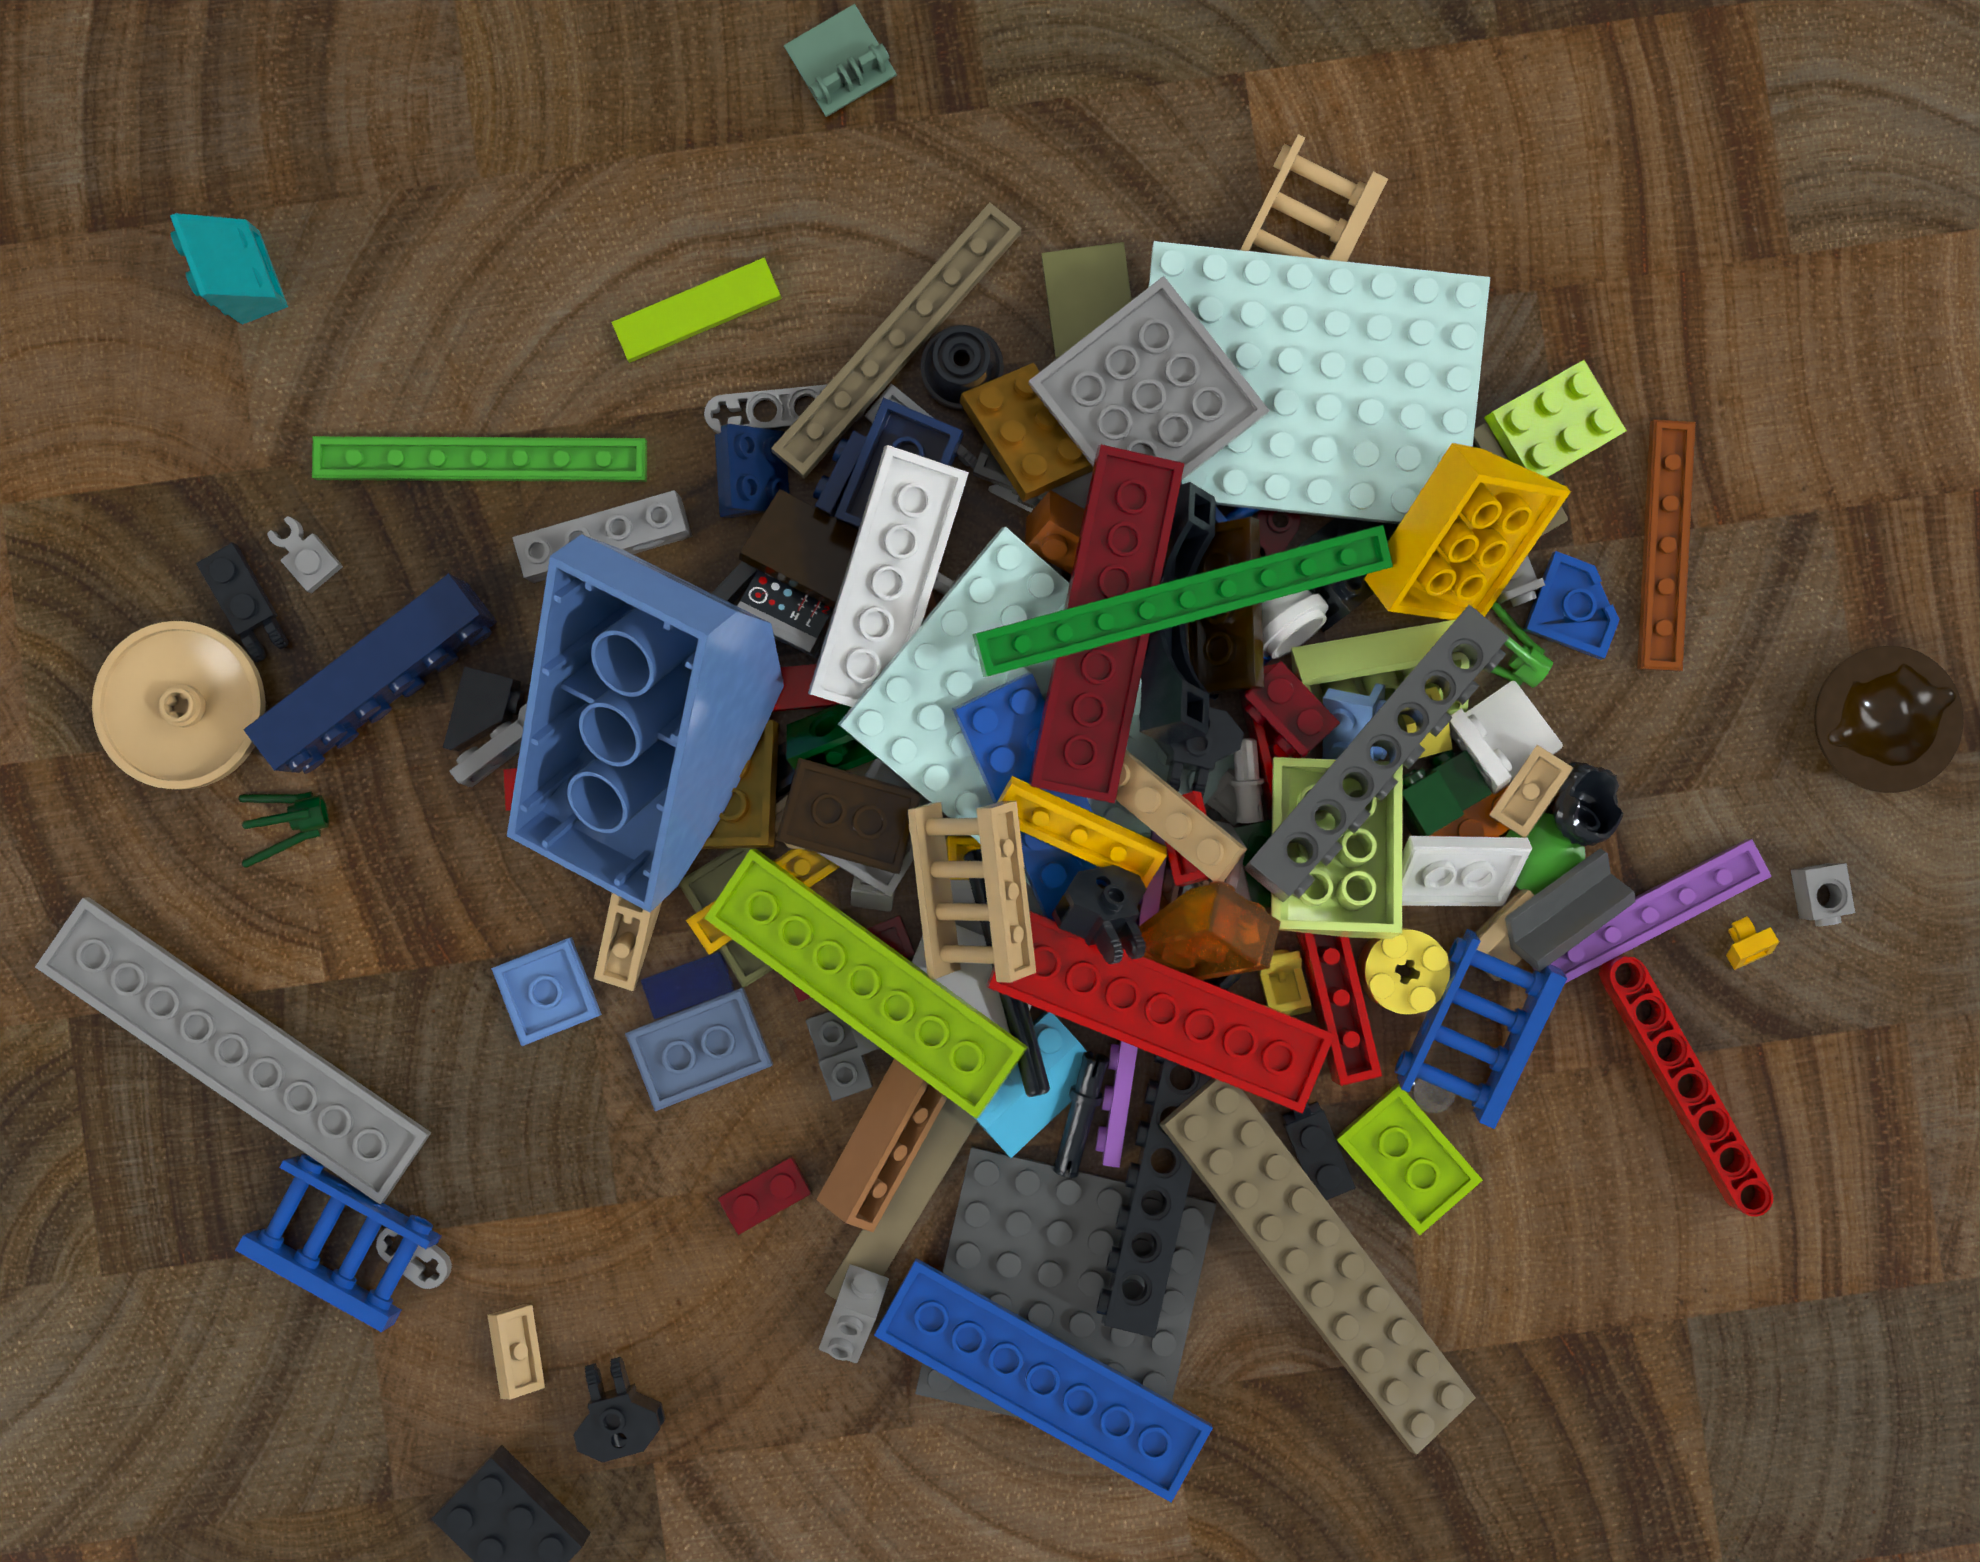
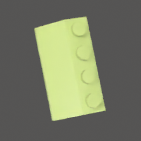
(1369, 659)

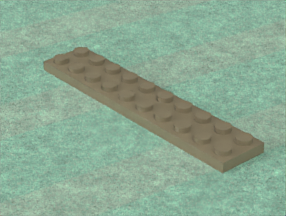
(1318, 1262)

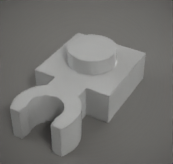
(307, 558)

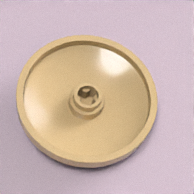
(177, 705)

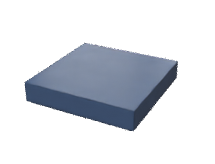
(546, 991)

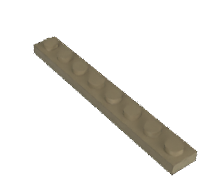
(896, 340)

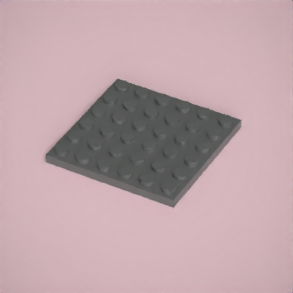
(1043, 1254)

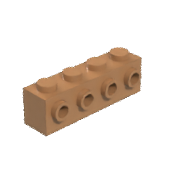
(879, 1141)

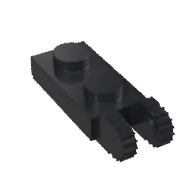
(242, 598)

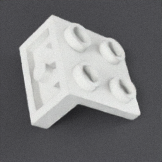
(1502, 734)

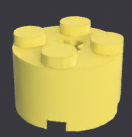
(1414, 993)

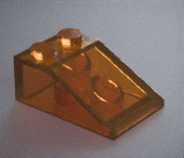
(1211, 933)

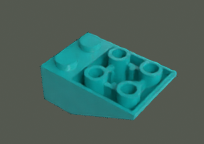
(228, 265)

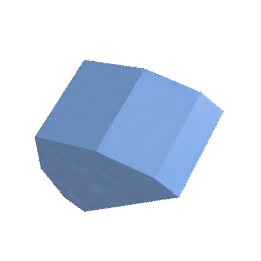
(636, 719)

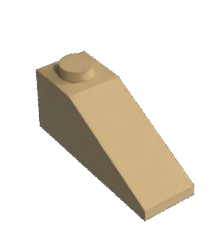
(624, 943)

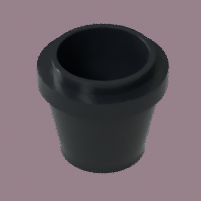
(947, 380)

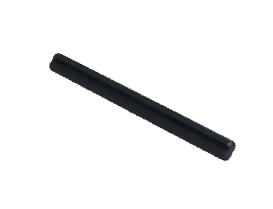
(1015, 1011)

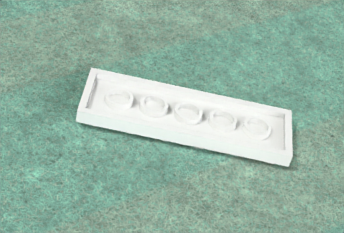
(888, 572)

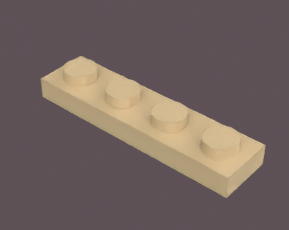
(1177, 820)

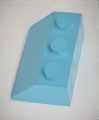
(1012, 1115)

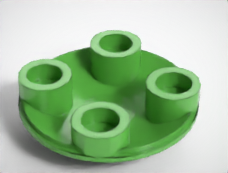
(1550, 855)

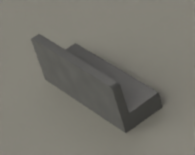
(1567, 911)

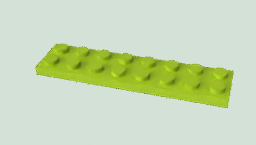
(866, 983)

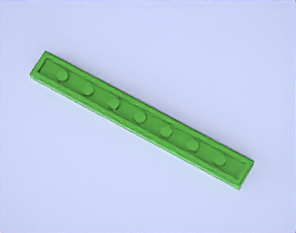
(479, 459)

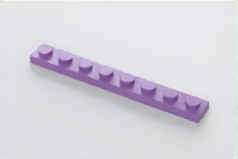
(1123, 1056)

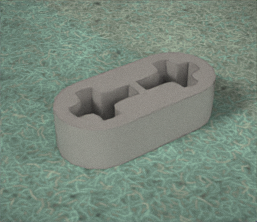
(415, 1268)

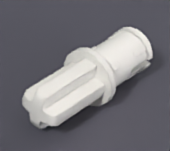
(1248, 783)

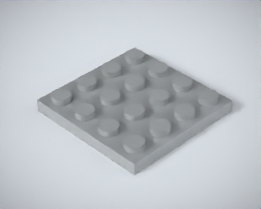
(1150, 385)

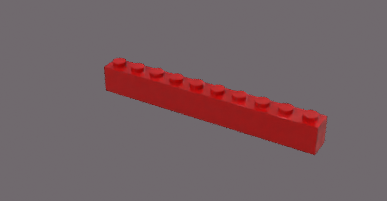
(1326, 958)

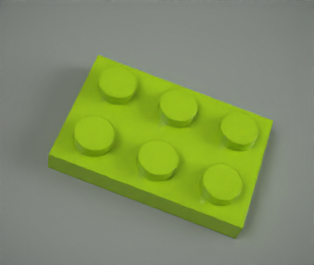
(1556, 422)
(1408, 1159)

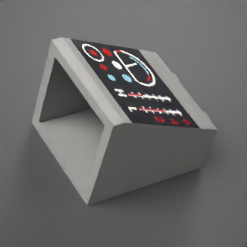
(793, 615)

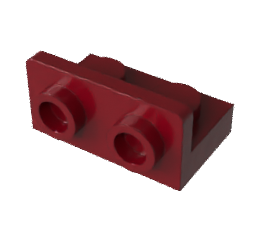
(1290, 711)

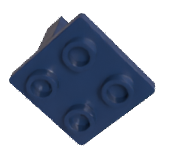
(748, 470)

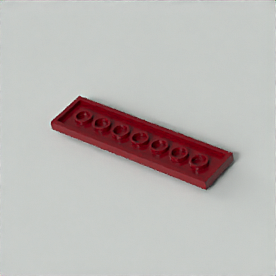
(1097, 689)

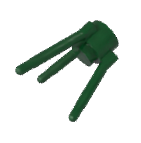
(306, 814)

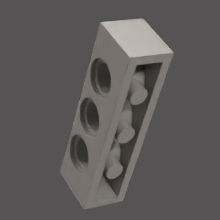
(629, 527)

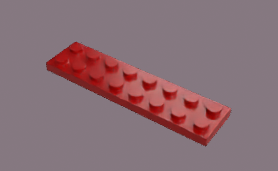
(1173, 1016)

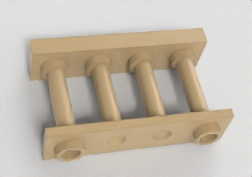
(1342, 232)
(1005, 890)

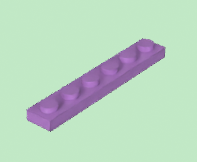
(1668, 906)

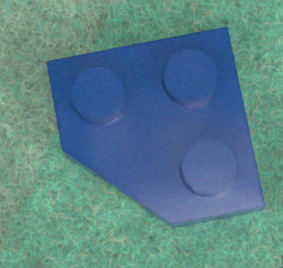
(1573, 608)

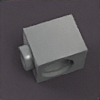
(1810, 879)

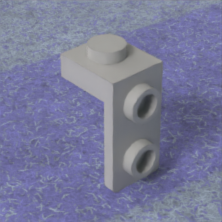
(853, 1314)

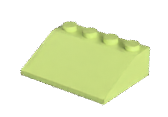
(1363, 883)

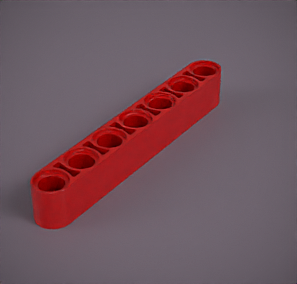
(1701, 1097)

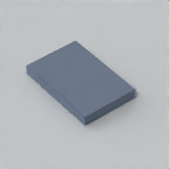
(699, 1049)

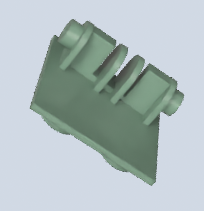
(840, 60)

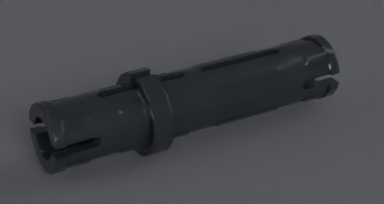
(1084, 1098)

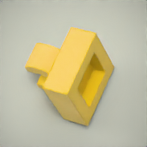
(1748, 944)

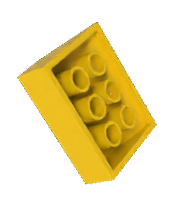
(1465, 534)

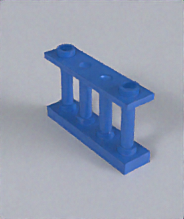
(1507, 1061)
(303, 1265)

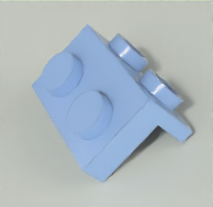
(1353, 713)

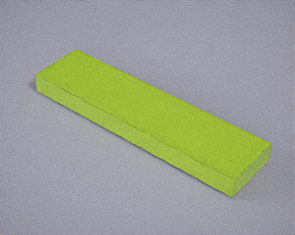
(696, 310)

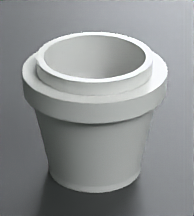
(1291, 621)

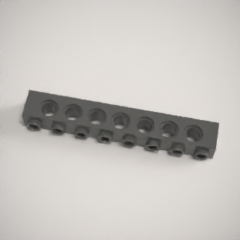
(1468, 634)

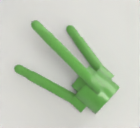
(1528, 660)

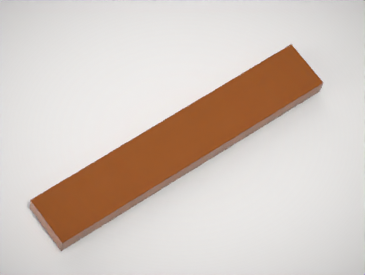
(1666, 545)

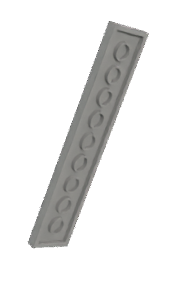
(233, 1050)

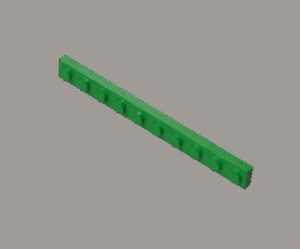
(1181, 601)

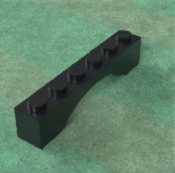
(1171, 695)

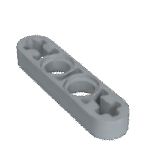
(783, 399)

